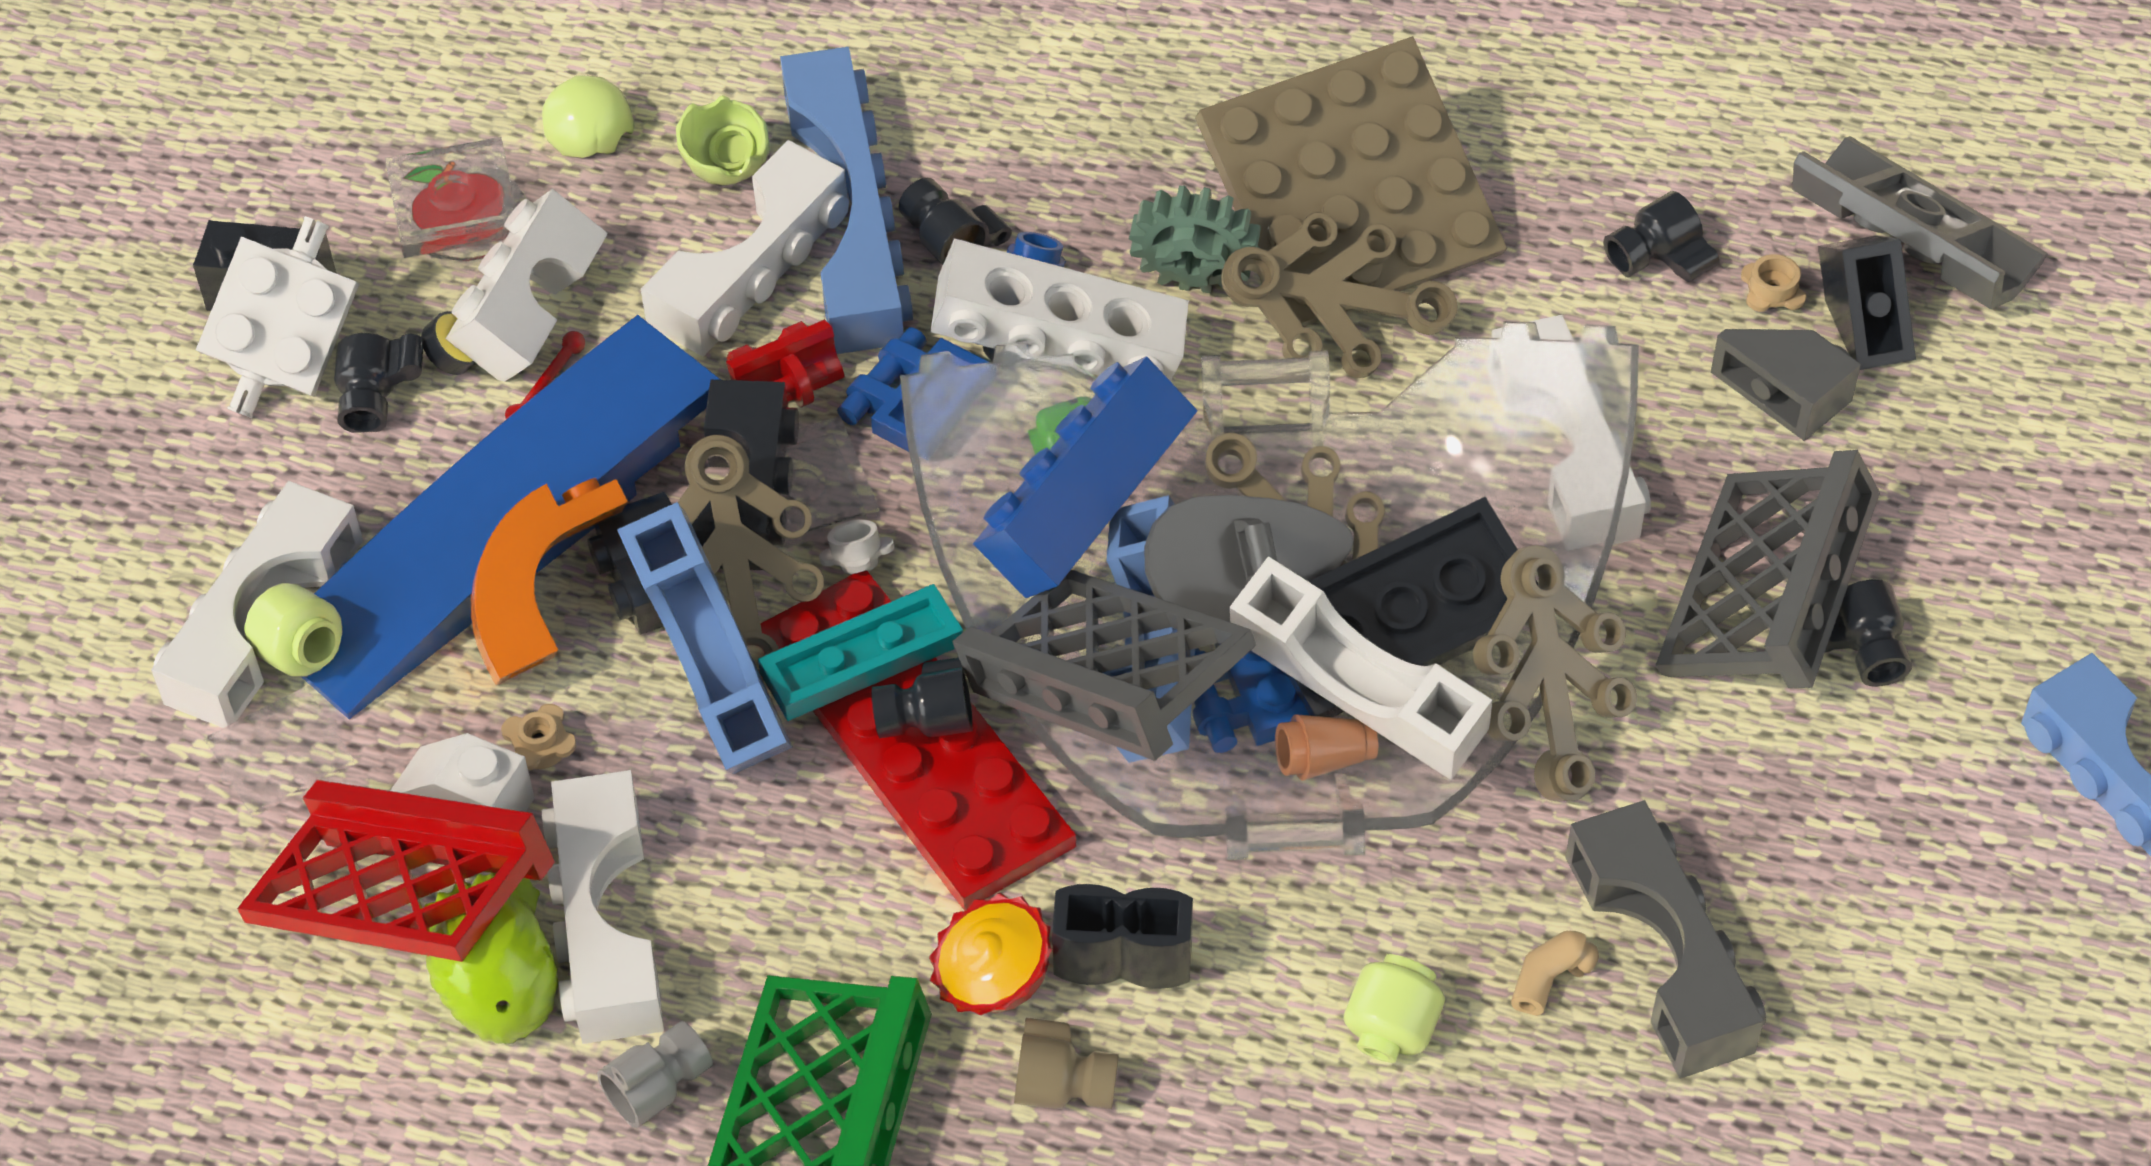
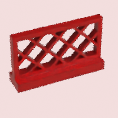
(413, 833)

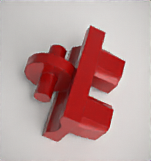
(799, 357)

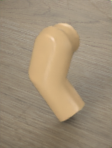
(1541, 965)

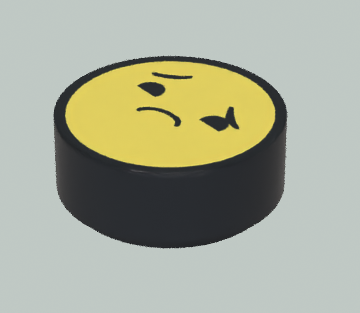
(439, 350)

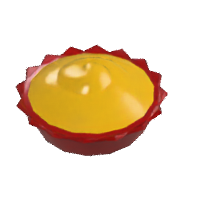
(991, 955)

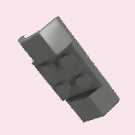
(1885, 197)

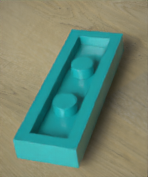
(860, 652)

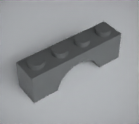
(1632, 869)

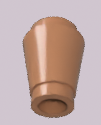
(1320, 745)

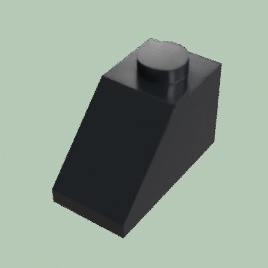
(1869, 299)

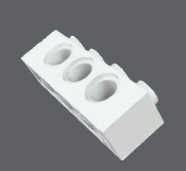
(1009, 298)

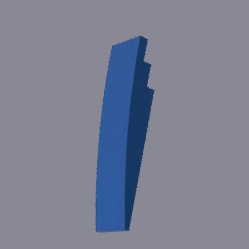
(414, 579)

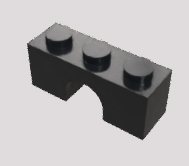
(764, 425)

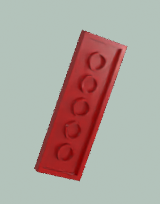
(953, 794)

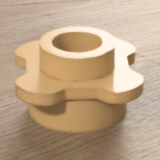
(1770, 271)
(544, 751)

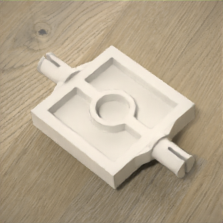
(277, 317)

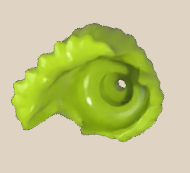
(505, 964)

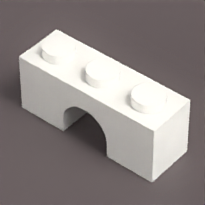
(499, 318)

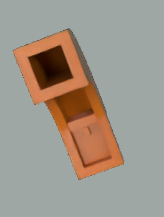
(503, 596)

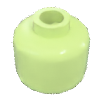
(293, 629)
(1394, 1008)

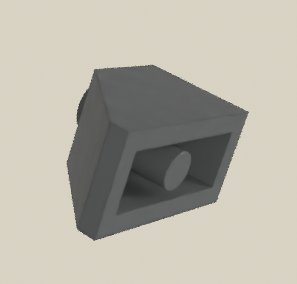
(1787, 374)

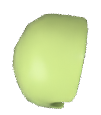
(586, 116)
(723, 141)

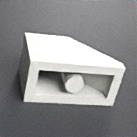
(469, 772)

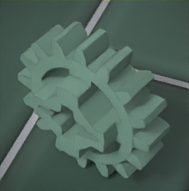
(1190, 237)

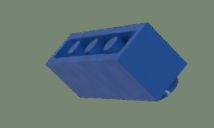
(1084, 476)

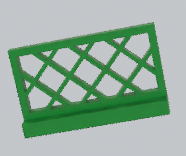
(874, 1101)

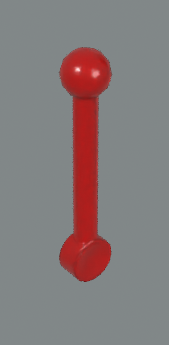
(572, 343)

